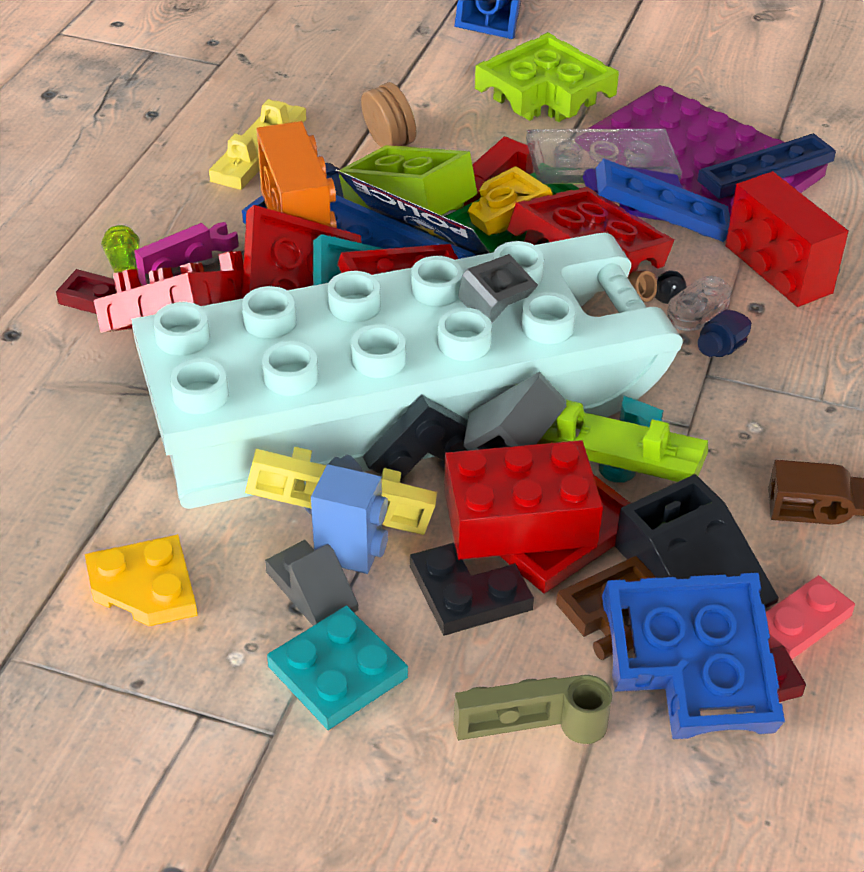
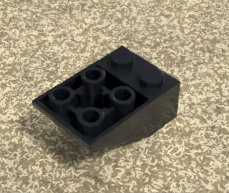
(688, 534)

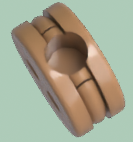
(388, 115)

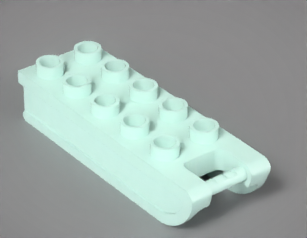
(353, 354)

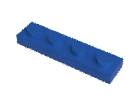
(662, 200)

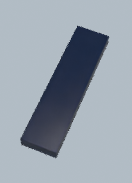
(782, 159)

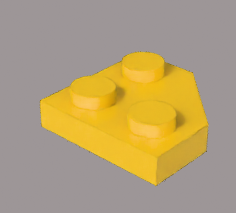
(499, 198)
(144, 579)

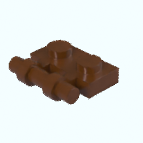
(584, 603)

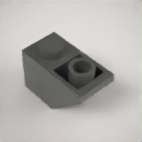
(515, 416)

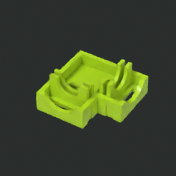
(546, 74)

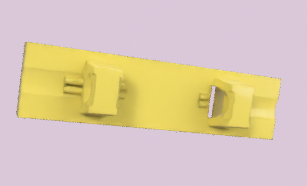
(242, 159)
(283, 480)

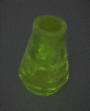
(119, 247)

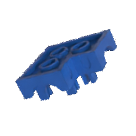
(700, 644)

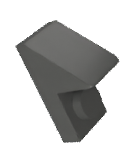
(495, 286)
(312, 580)

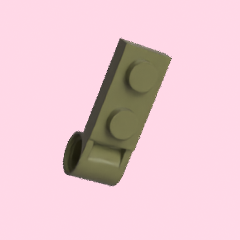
(536, 705)

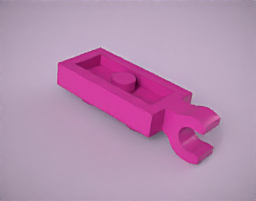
(184, 247)

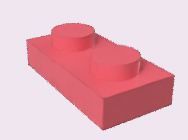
(807, 616)

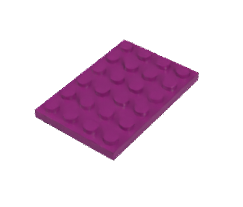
(699, 137)

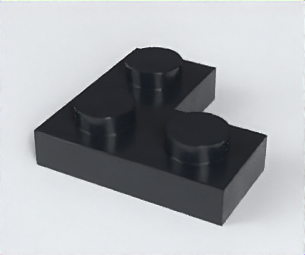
(419, 431)
(468, 600)

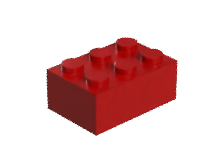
(786, 238)
(522, 499)

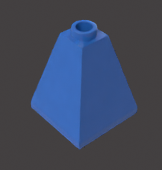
(489, 16)

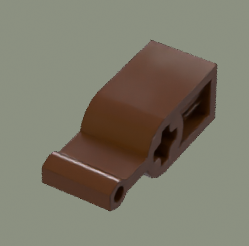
(814, 493)

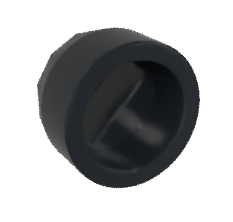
(669, 285)

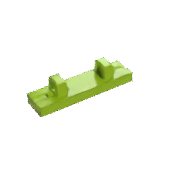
(630, 445)

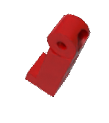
(498, 159)

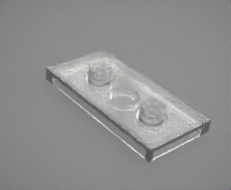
(565, 154)

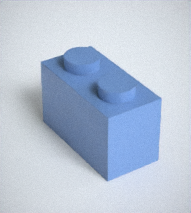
(350, 516)

